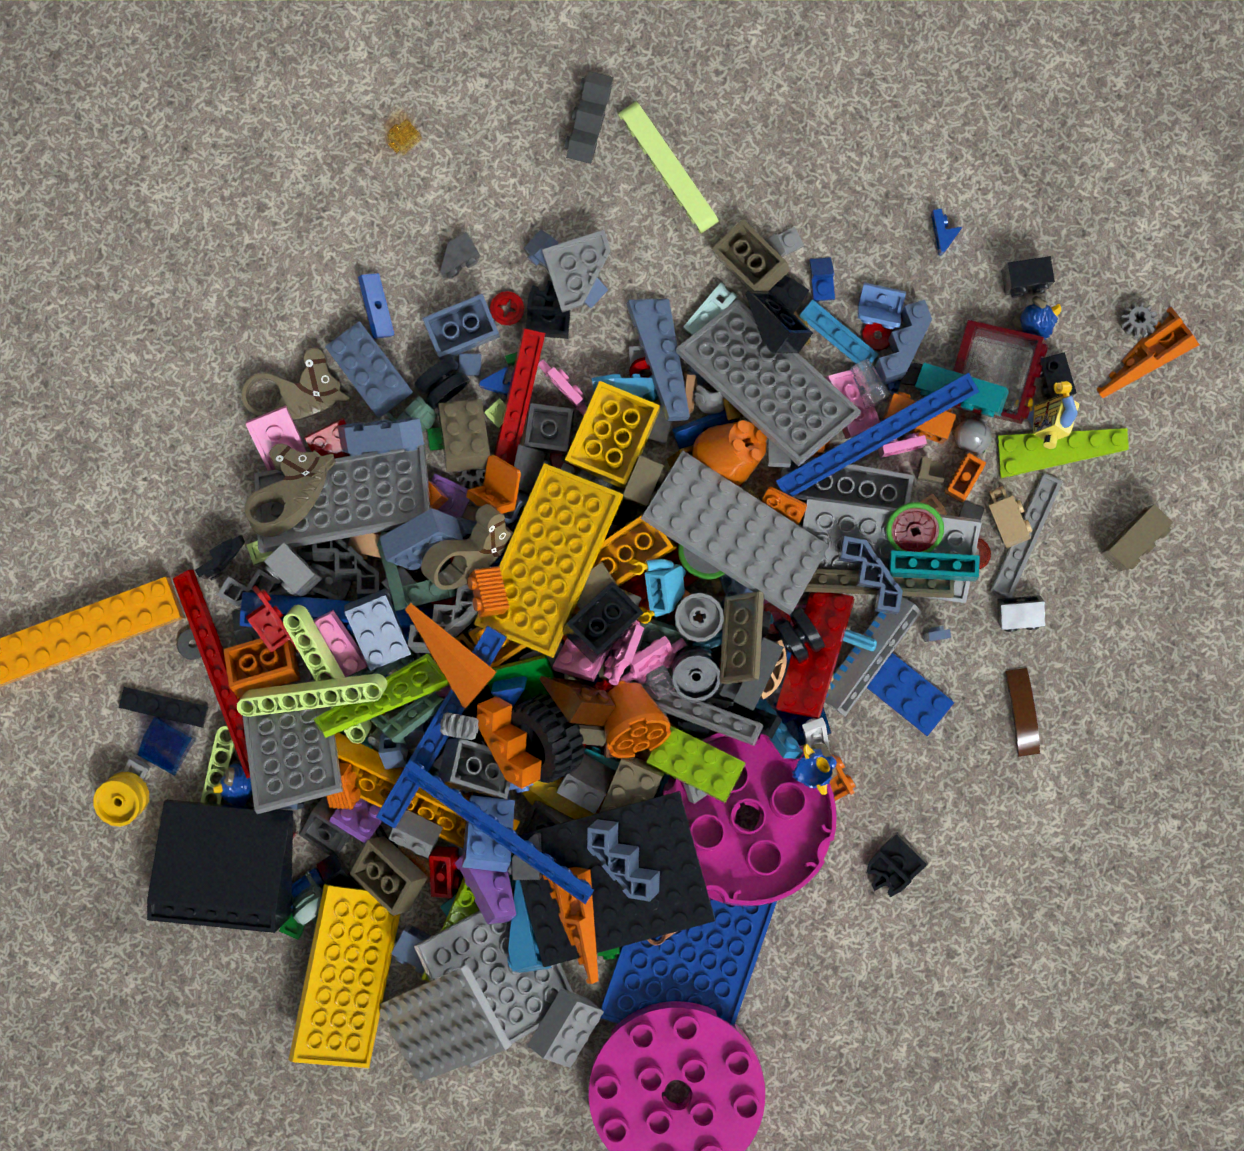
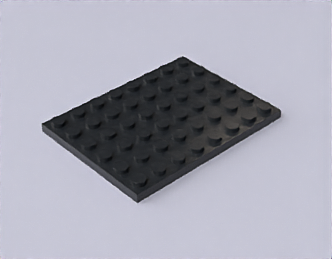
(664, 844)

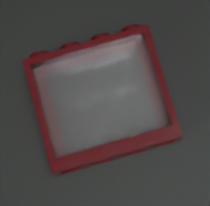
(1004, 359)

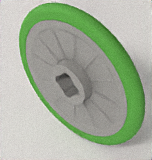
(697, 565)

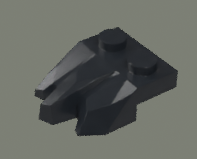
(789, 292)
(545, 313)
(221, 556)
(895, 865)

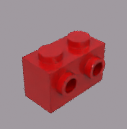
(443, 872)

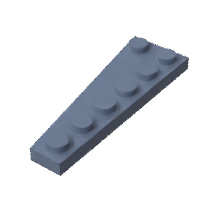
(658, 338)

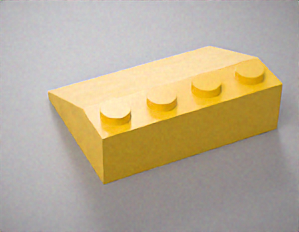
(612, 434)

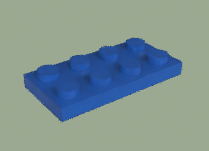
(910, 694)

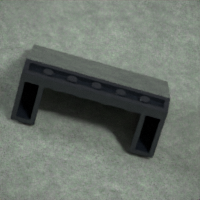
(222, 867)

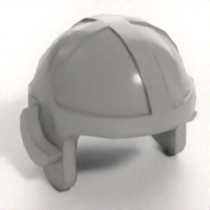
(709, 400)
(973, 436)

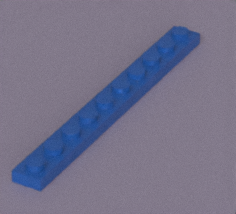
(878, 435)
(433, 739)
(505, 836)

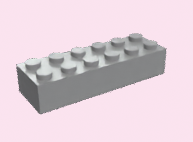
(859, 485)

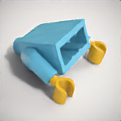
(663, 586)

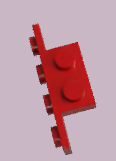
(267, 623)

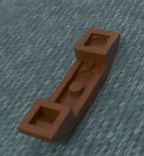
(1023, 712)

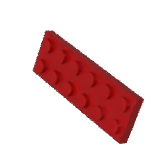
(809, 681)

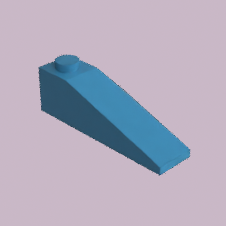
(636, 385)
(522, 946)

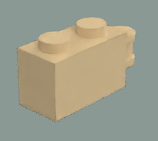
(1009, 518)

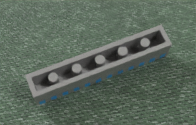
(862, 664)

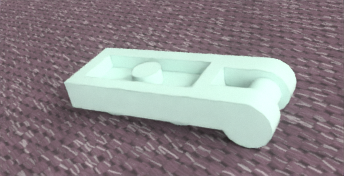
(710, 309)

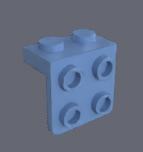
(881, 305)

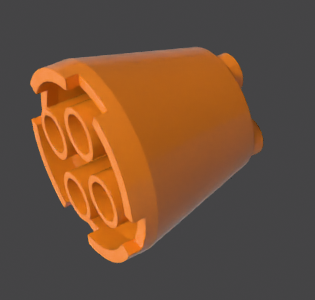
(731, 449)
(634, 722)

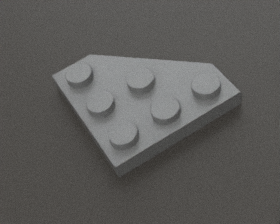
(576, 267)

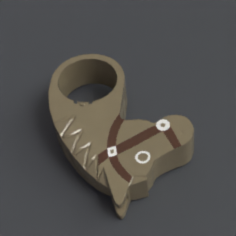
(310, 396)
(297, 492)
(481, 550)

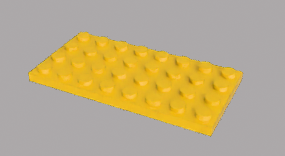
(552, 557)
(344, 980)

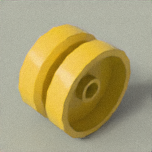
(121, 799)

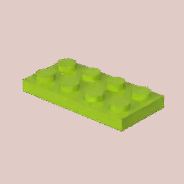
(697, 764)

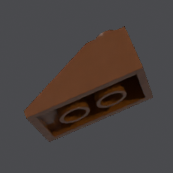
(579, 701)

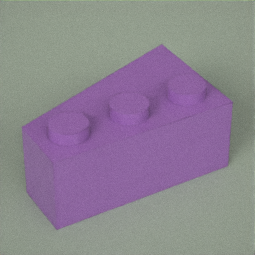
(491, 893)

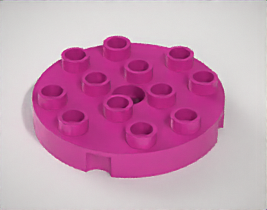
(787, 841)
(685, 1045)

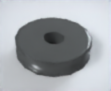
(184, 647)

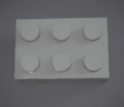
(292, 569)
(565, 1028)

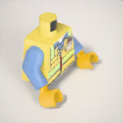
(1054, 417)

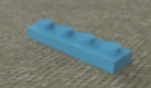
(837, 333)
(782, 739)

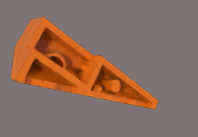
(1165, 344)
(461, 667)
(578, 923)

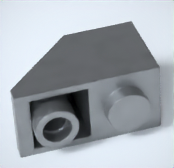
(458, 254)

